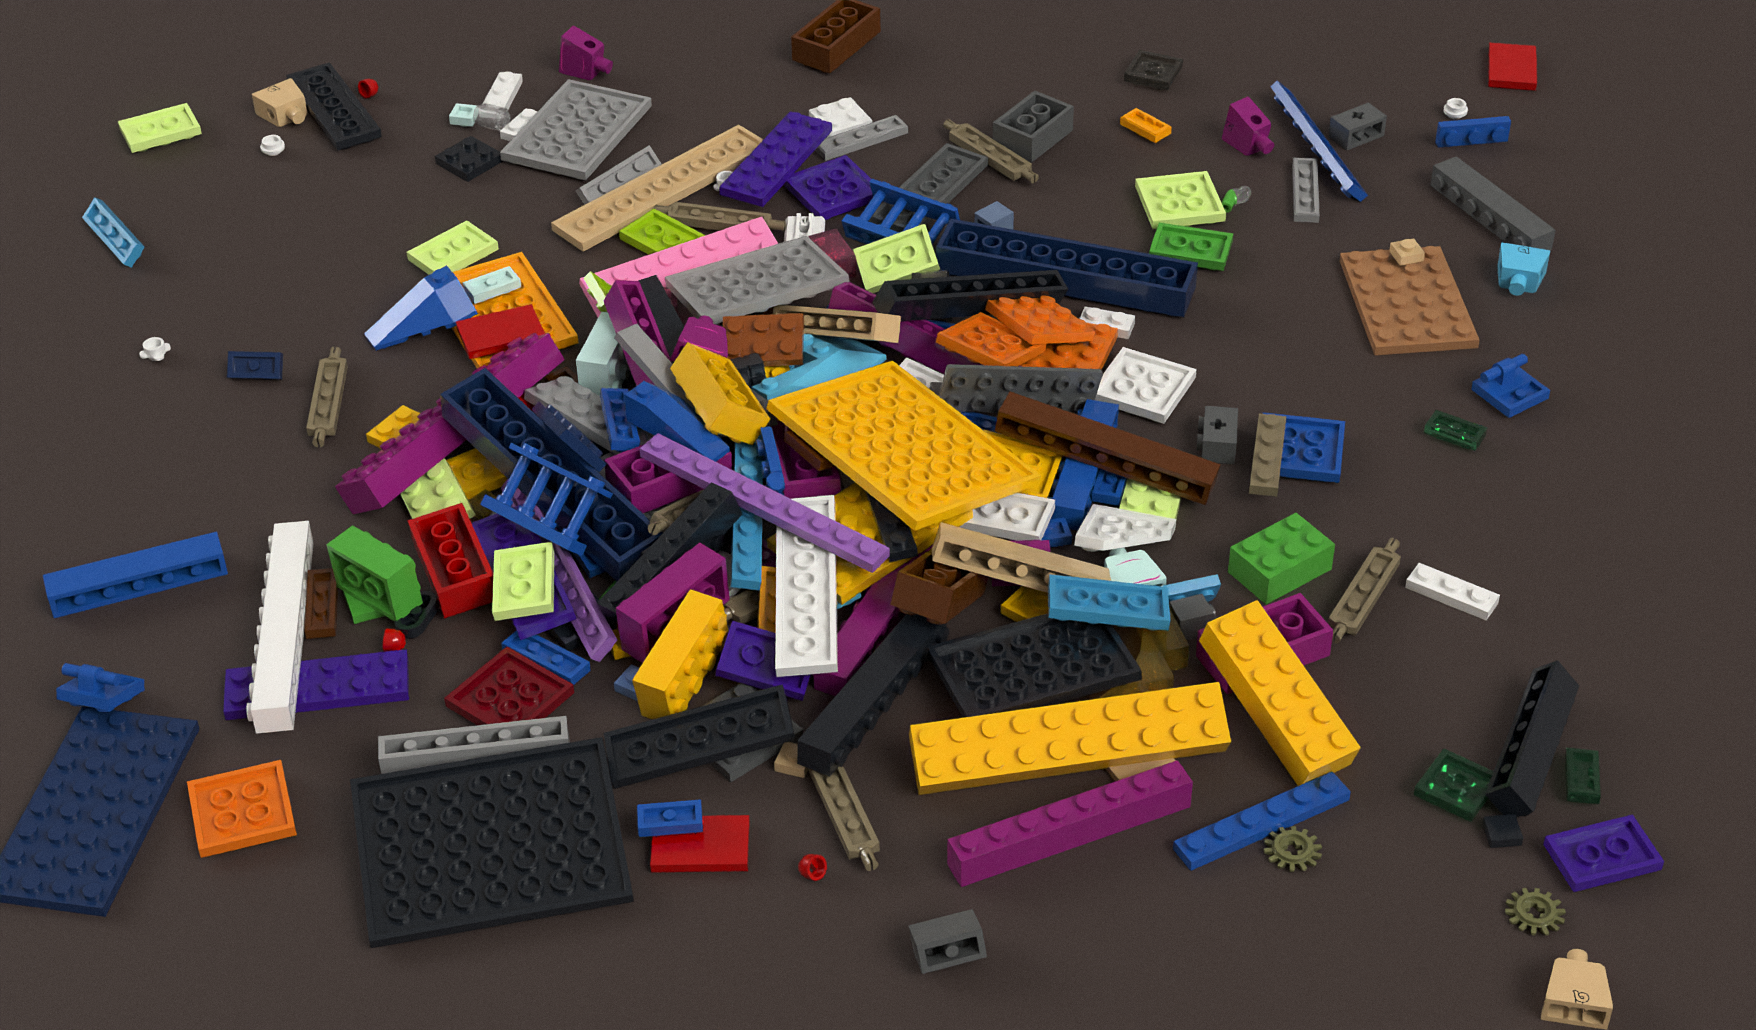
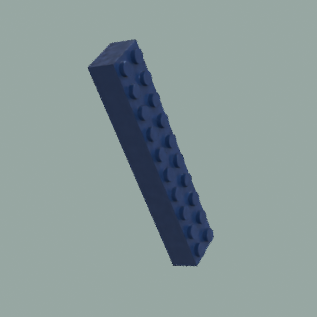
(1086, 268)
(495, 418)

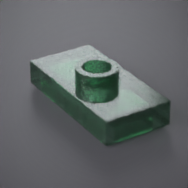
(1582, 775)

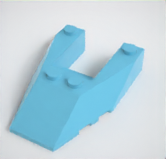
(823, 360)

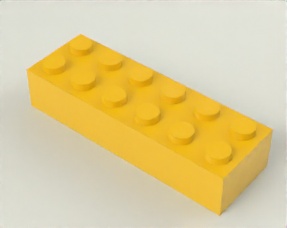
(1279, 693)

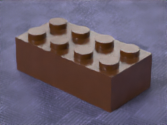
(835, 34)
(936, 589)

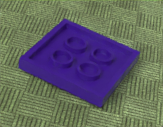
(831, 187)

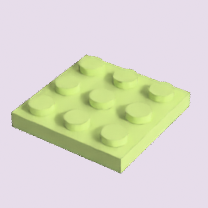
(1180, 199)

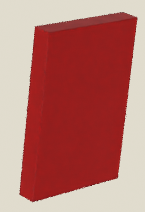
(1512, 66)
(494, 331)
(717, 849)

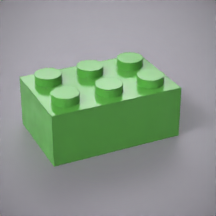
(1281, 558)
(375, 573)

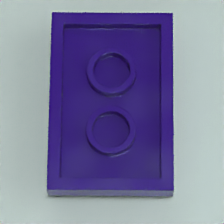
(750, 660)
(1603, 853)

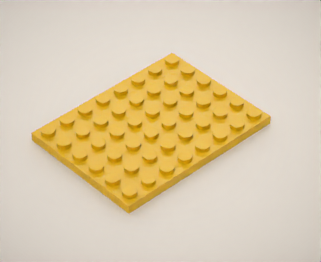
(903, 444)

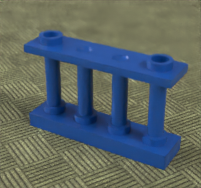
(866, 232)
(525, 514)

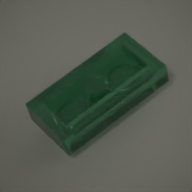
(1455, 430)

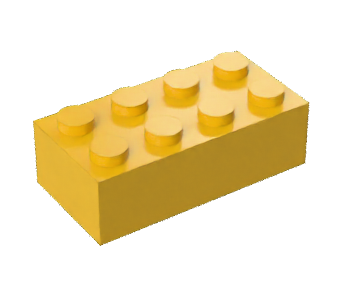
(719, 394)
(681, 656)

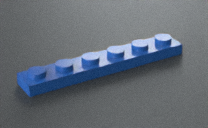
(1259, 820)

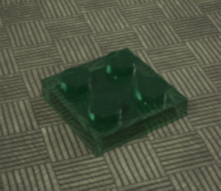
(1455, 785)

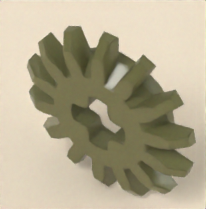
(1300, 841)
(1542, 903)

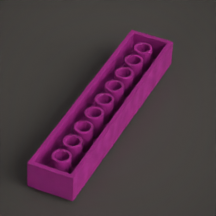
(433, 437)

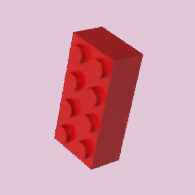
(453, 559)

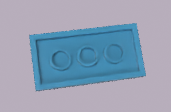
(1108, 602)

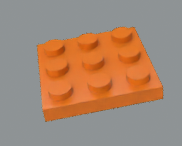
(1040, 320)
(988, 342)
(241, 808)

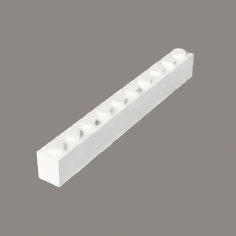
(281, 629)

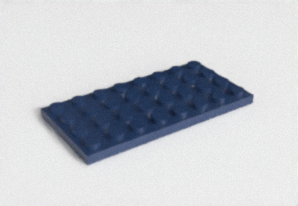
(93, 810)

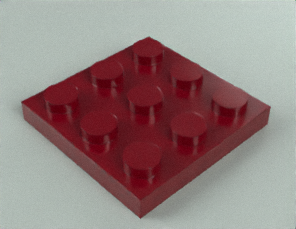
(509, 691)

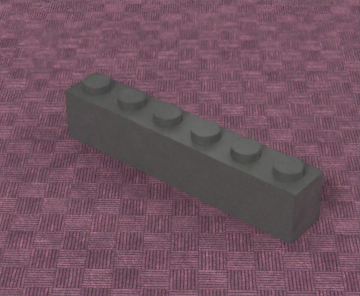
(1490, 205)

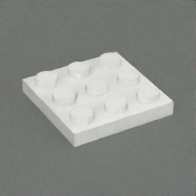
(1145, 384)

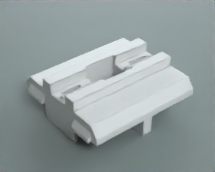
(802, 226)

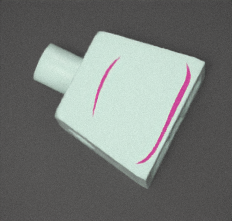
(1134, 568)

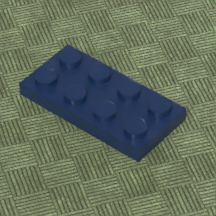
(570, 435)

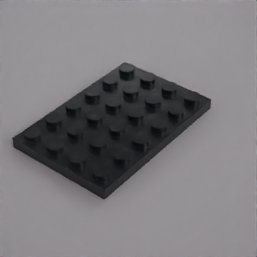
(1032, 664)

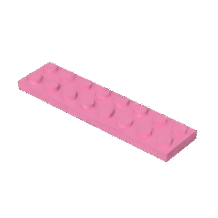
(689, 255)

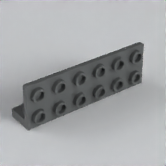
(986, 387)

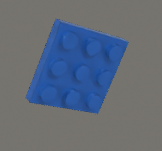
(1312, 448)

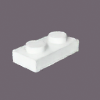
(517, 124)
(1119, 320)

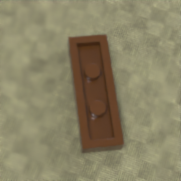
(321, 604)

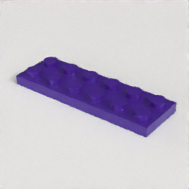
(776, 159)
(501, 533)
(331, 683)

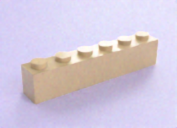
(846, 323)
(1007, 559)

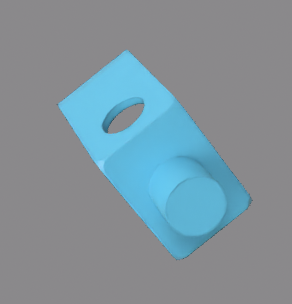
(1521, 268)

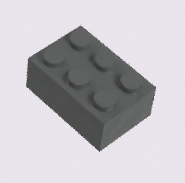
(1034, 125)

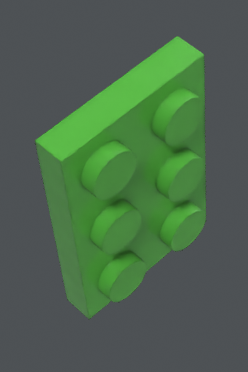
(1192, 244)

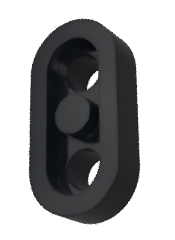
(419, 617)

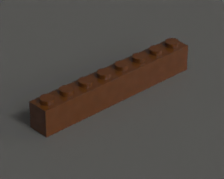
(1107, 448)

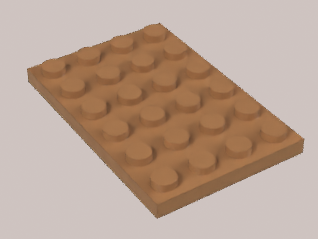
(1409, 304)

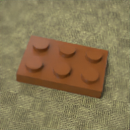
(772, 336)

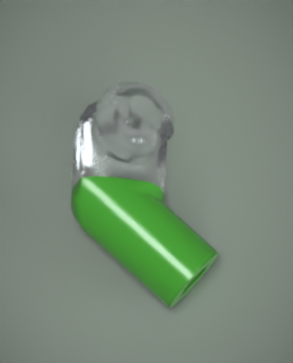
(1235, 197)

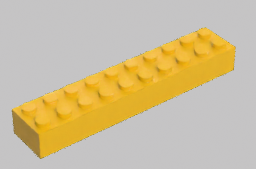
(1068, 738)

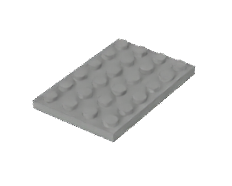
(576, 129)
(757, 280)

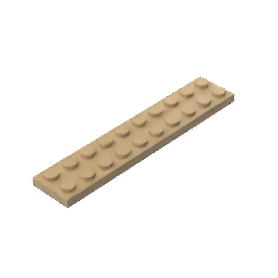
(660, 186)

